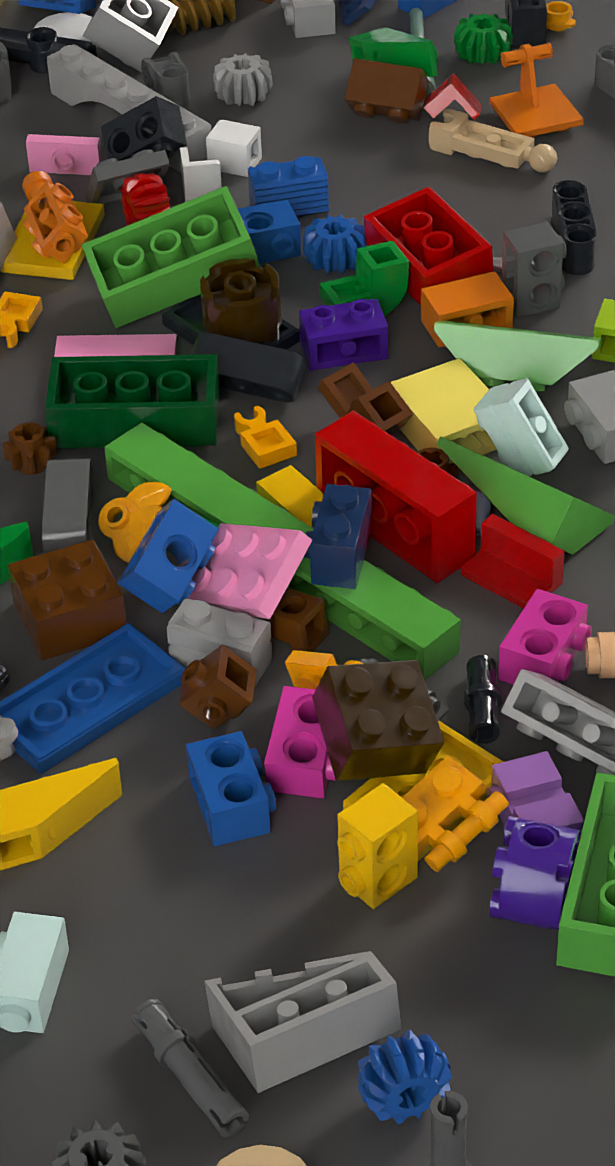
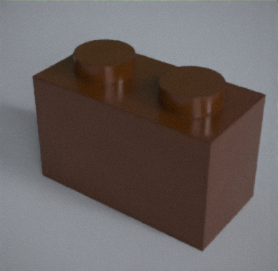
(386, 90)

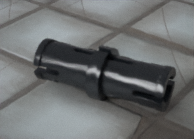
(482, 699)

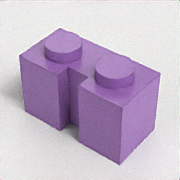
(534, 792)

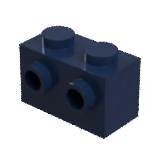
(339, 535)

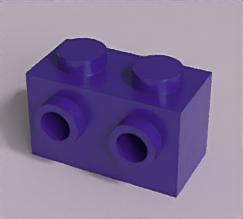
(343, 334)

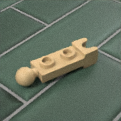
(488, 143)

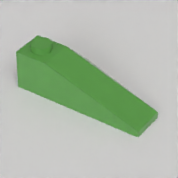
(530, 503)

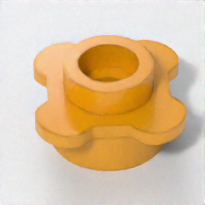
(559, 16)

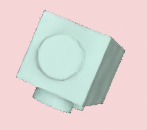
(30, 970)

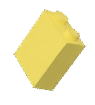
(444, 407)

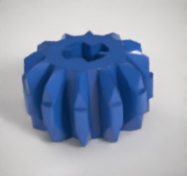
(333, 243)
(403, 1076)

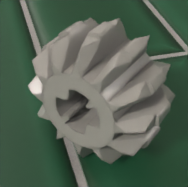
(242, 79)

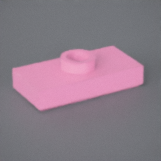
(63, 154)

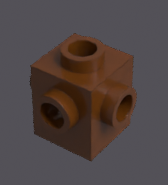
(217, 687)

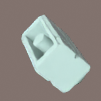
(521, 428)

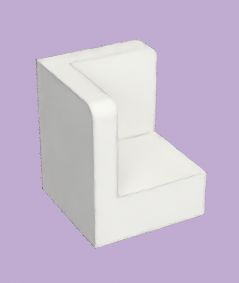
(235, 146)
(199, 176)

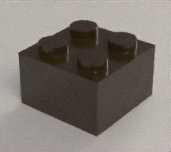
(377, 720)

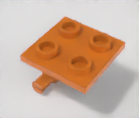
(534, 108)

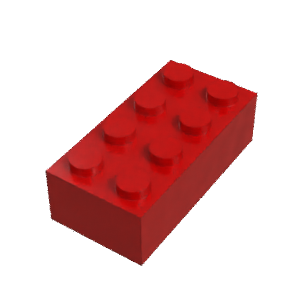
(415, 503)

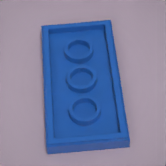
(89, 696)

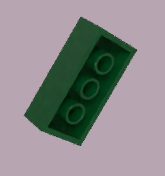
(106, 396)

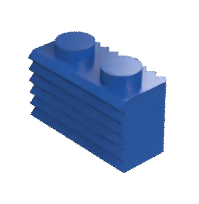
(299, 181)

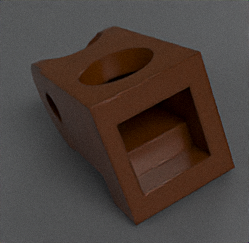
(299, 621)

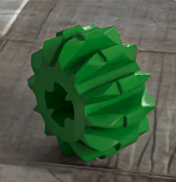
(482, 38)

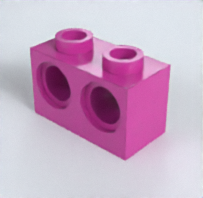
(544, 638)
(294, 742)

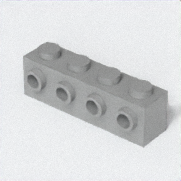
(565, 716)

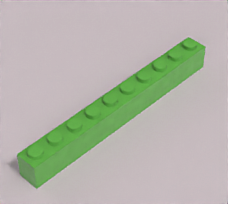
(377, 612)

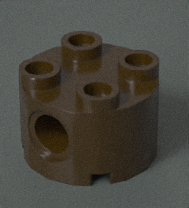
(242, 301)

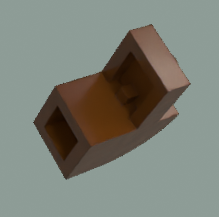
(350, 391)

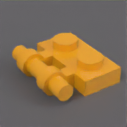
(440, 800)

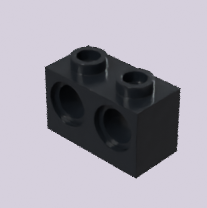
(149, 126)

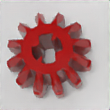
(143, 197)

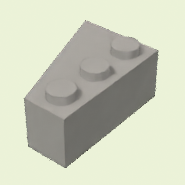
(304, 1017)

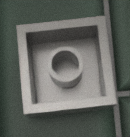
(130, 28)

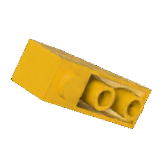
(52, 808)

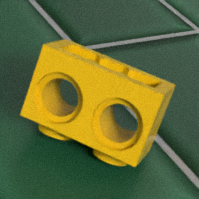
(377, 846)

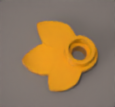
(138, 513)

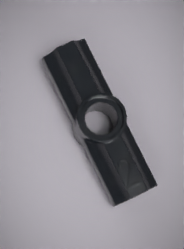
(36, 45)

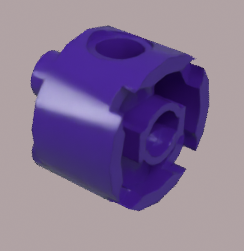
(533, 872)

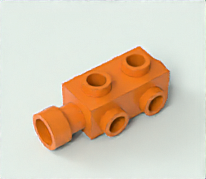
(52, 217)

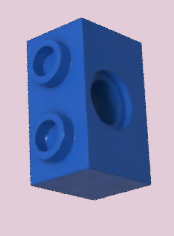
(273, 230)
(150, 572)

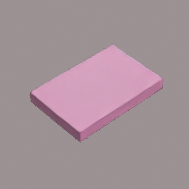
(116, 345)

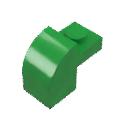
(380, 274)

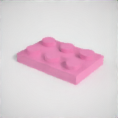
(250, 568)

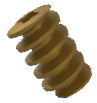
(194, 10)

